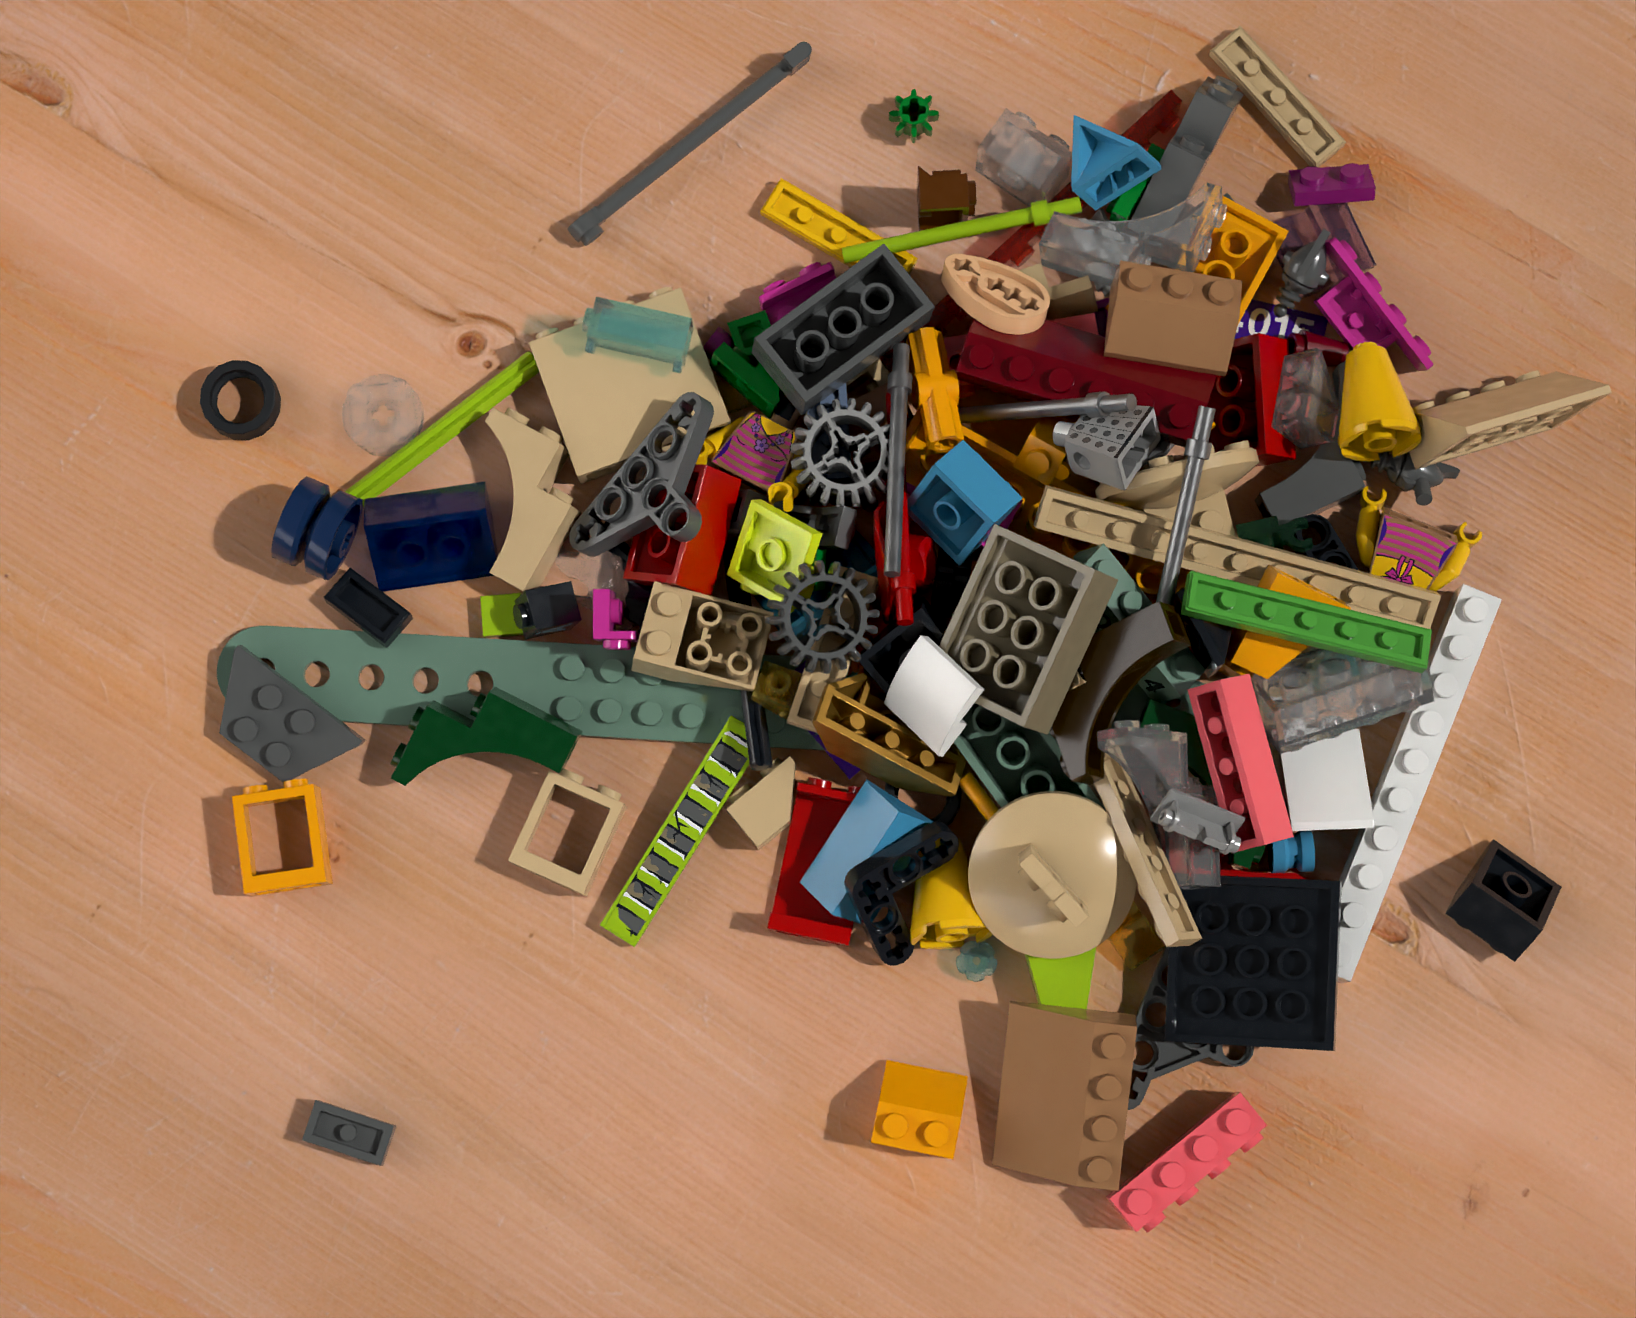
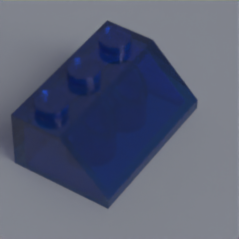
(430, 536)

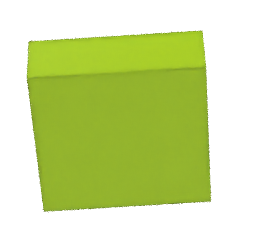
(498, 615)

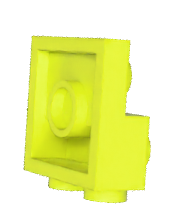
(771, 547)

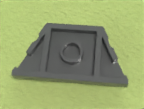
(279, 721)

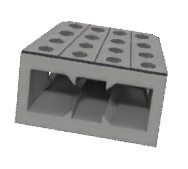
(1109, 446)

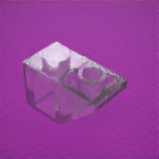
(1306, 400)

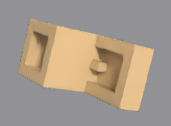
(1068, 298)

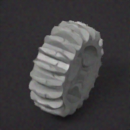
(829, 464)

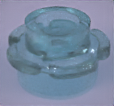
(965, 960)

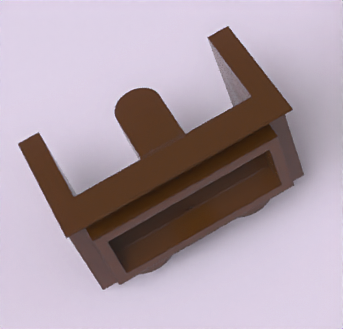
(944, 198)

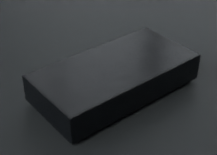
(368, 607)

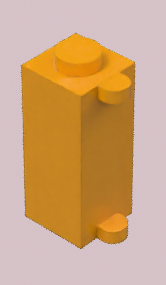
(1040, 455)

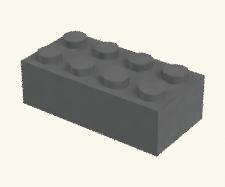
(842, 329)

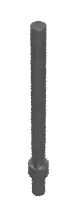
(899, 387)
(1094, 405)
(1197, 450)

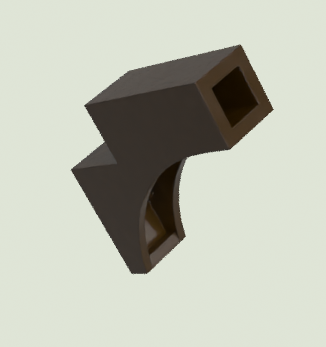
(1111, 669)

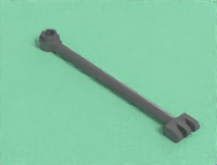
(588, 227)

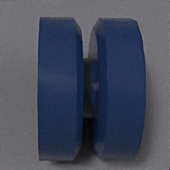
(316, 528)

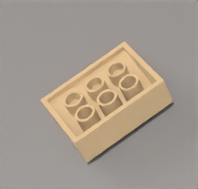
(1500, 414)

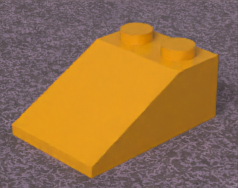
(1242, 249)

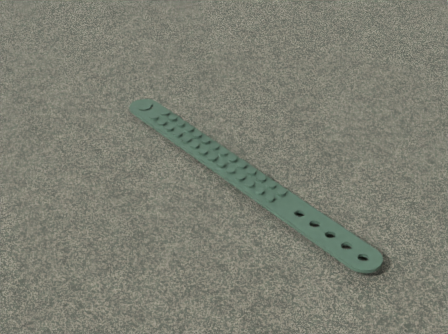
(567, 680)

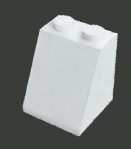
(1326, 784)

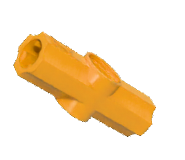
(934, 389)

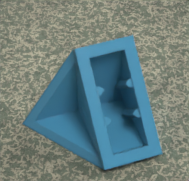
(1106, 163)

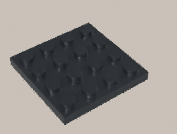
(1261, 966)

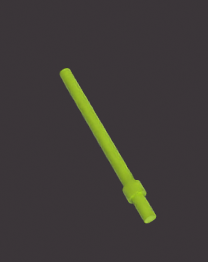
(1038, 213)

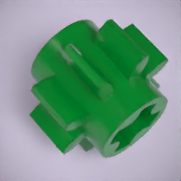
(918, 104)

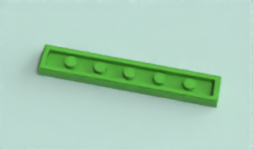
(1306, 622)

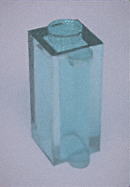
(638, 331)

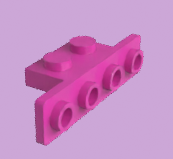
(1361, 312)

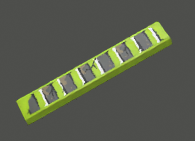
(680, 834)

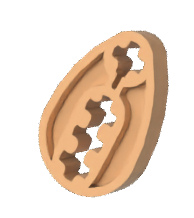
(996, 294)

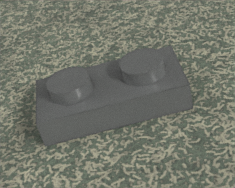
(349, 1132)

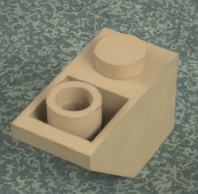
(767, 806)

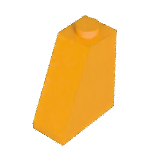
(1264, 654)

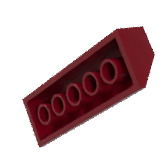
(1071, 363)

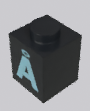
(546, 610)

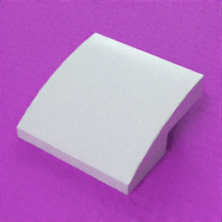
(932, 695)

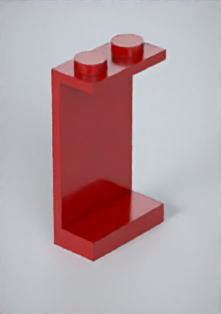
(812, 822)

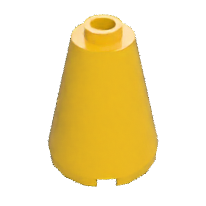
(1374, 407)
(944, 908)

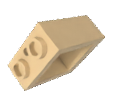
(572, 783)

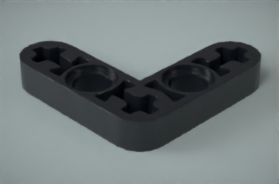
(885, 882)

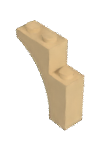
(539, 518)

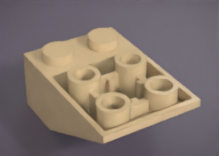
(701, 639)

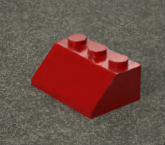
(1248, 399)
(691, 563)

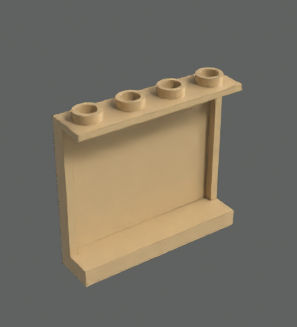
(616, 398)

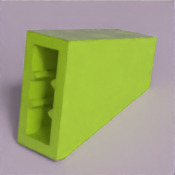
(1062, 980)

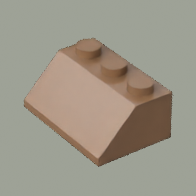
(1172, 318)

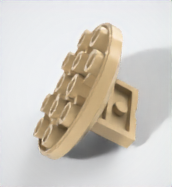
(1160, 482)
(1050, 875)

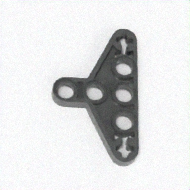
(664, 471)

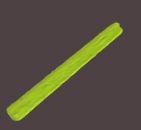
(445, 428)

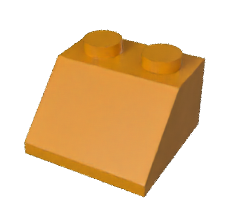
(919, 1109)

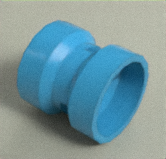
(1292, 853)

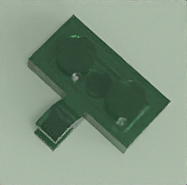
(1270, 533)

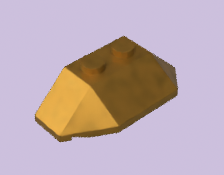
(871, 737)

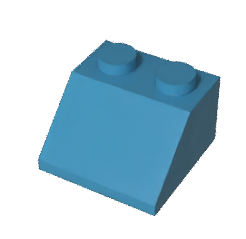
(961, 501)

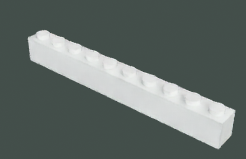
(1410, 770)

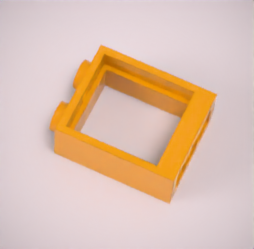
(287, 880)

